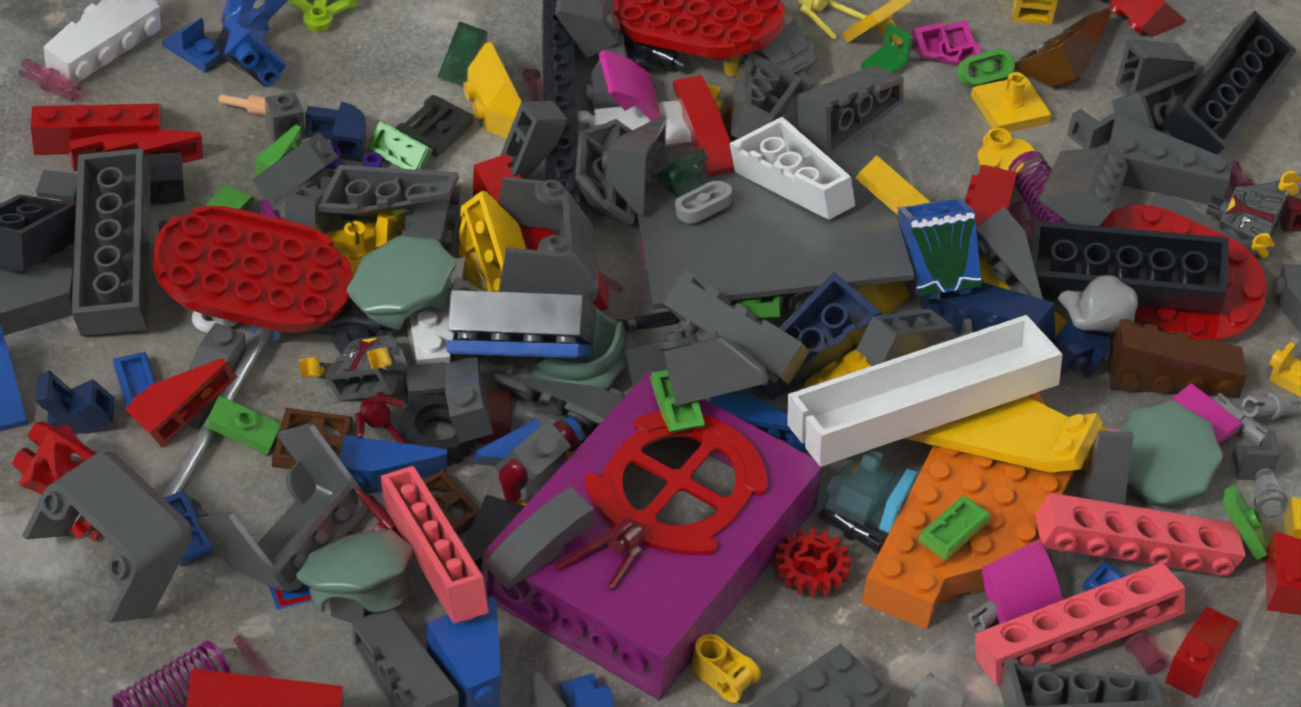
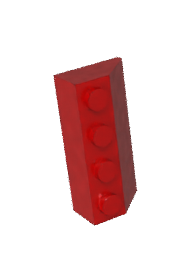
(1148, 15)
(57, 125)
(241, 690)

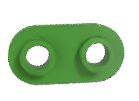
(983, 67)

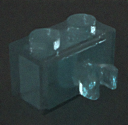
(860, 488)

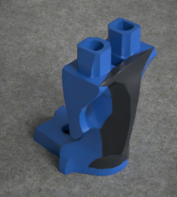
(245, 38)

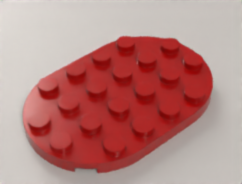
(702, 26)
(252, 269)
(1244, 287)

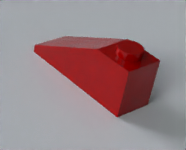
(175, 401)
(1200, 652)

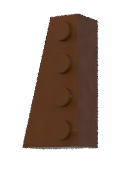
(1168, 363)

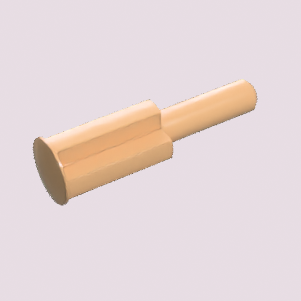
(253, 104)

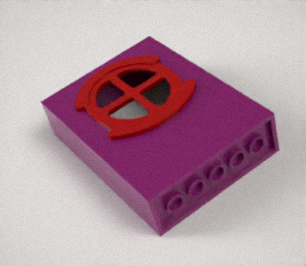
(685, 573)

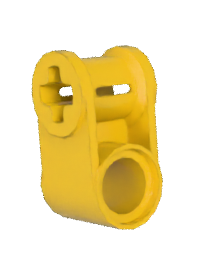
(726, 670)

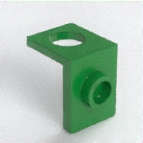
(890, 56)

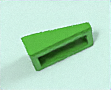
(278, 149)

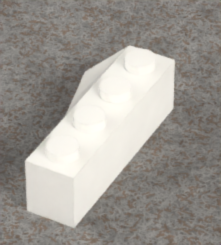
(101, 36)

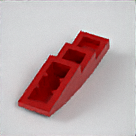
(704, 123)
(152, 142)

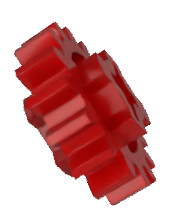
(812, 562)

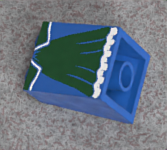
(941, 247)

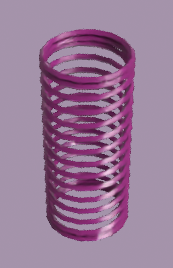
(1023, 157)
(121, 700)

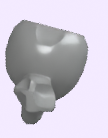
(1101, 304)

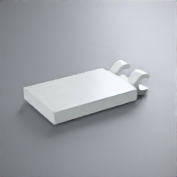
(676, 129)

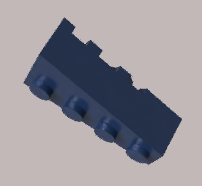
(992, 306)

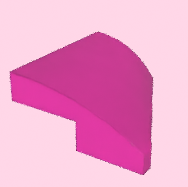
(945, 43)

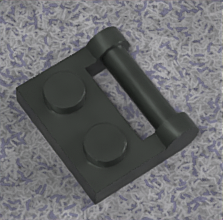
(442, 129)

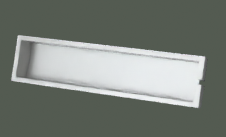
(923, 390)

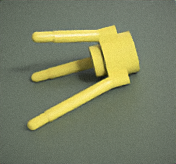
(809, 6)

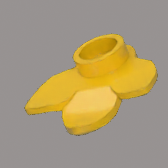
(1001, 149)

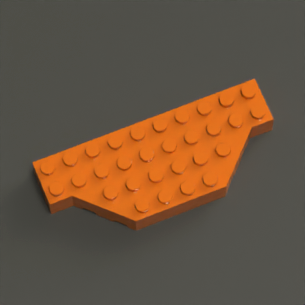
(913, 579)

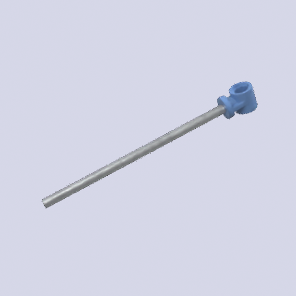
(204, 436)

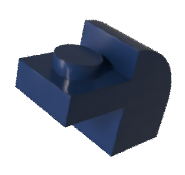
(343, 127)
(1082, 349)
(81, 408)

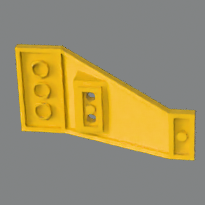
(1013, 432)

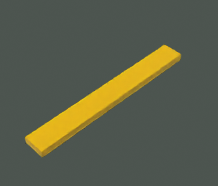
(897, 192)

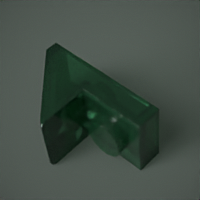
(461, 52)
(684, 173)

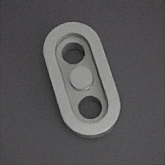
(703, 202)

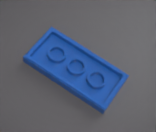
(519, 349)

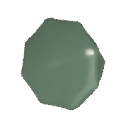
(402, 279)
(601, 369)
(1170, 454)
(360, 568)

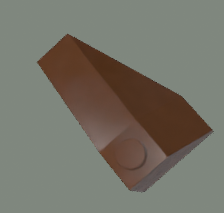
(1066, 54)

